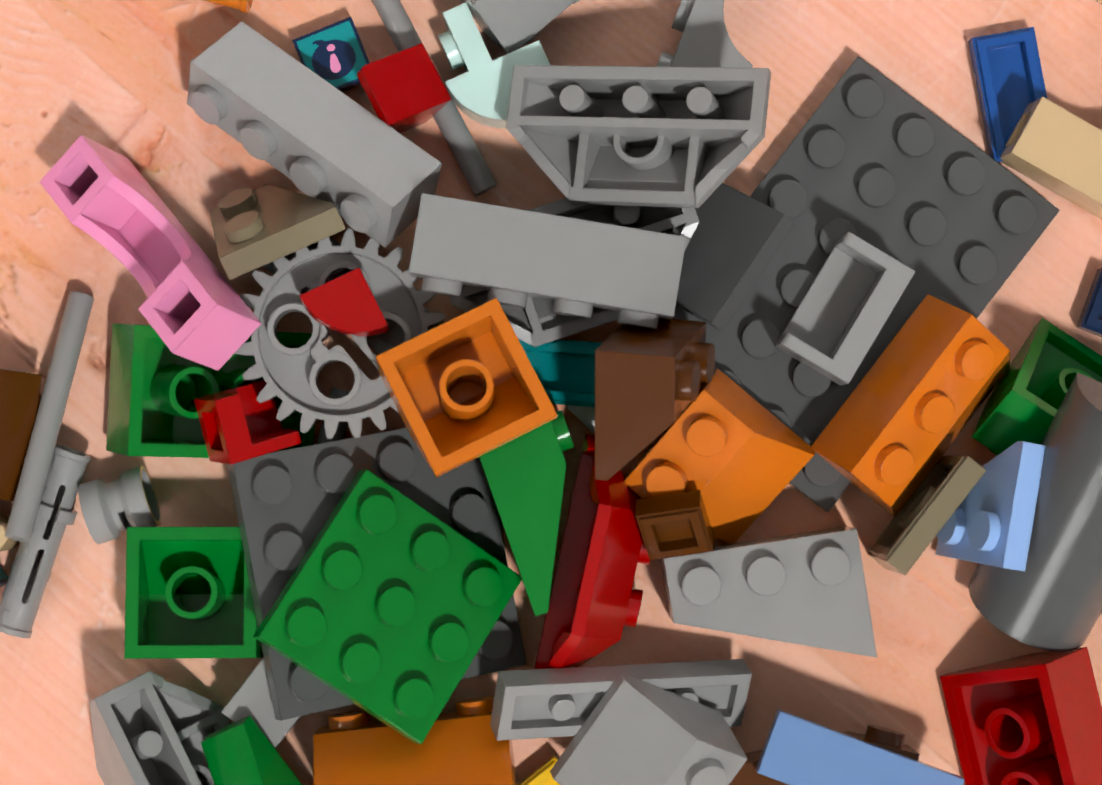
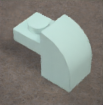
(486, 85)

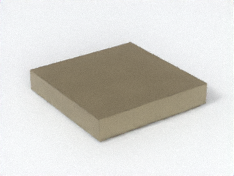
(926, 513)

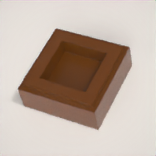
(674, 525)

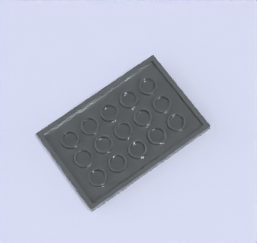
(905, 185)

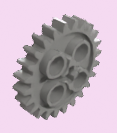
(294, 371)

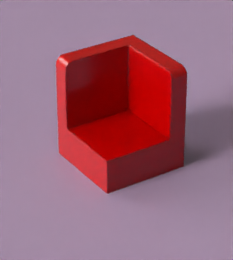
(404, 88)
(240, 426)

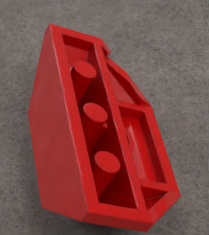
(593, 570)

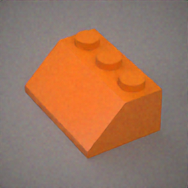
(913, 403)
(455, 751)

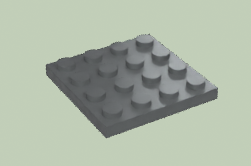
(289, 498)

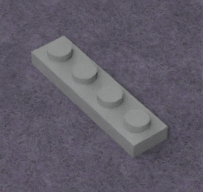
(561, 699)

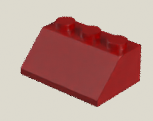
(1027, 720)

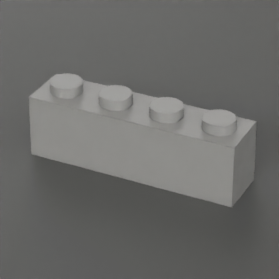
(311, 133)
(546, 258)

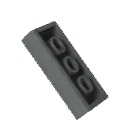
(1061, 587)

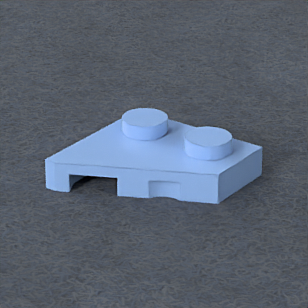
(999, 511)

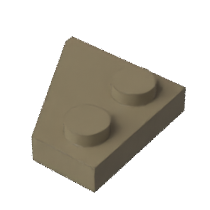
(267, 225)

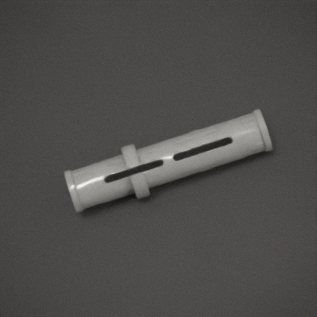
(35, 559)

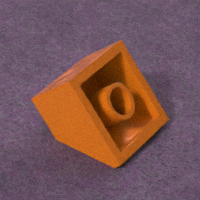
(465, 387)
(728, 452)

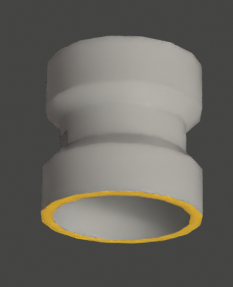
(119, 504)

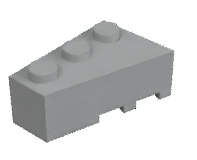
(777, 589)

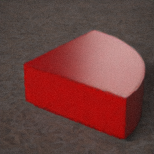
(346, 306)

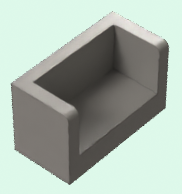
(845, 308)

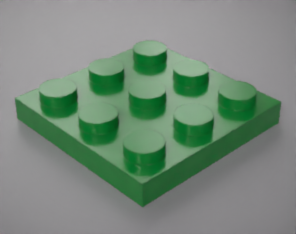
(389, 606)

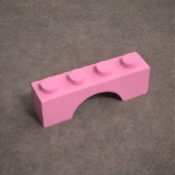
(185, 292)

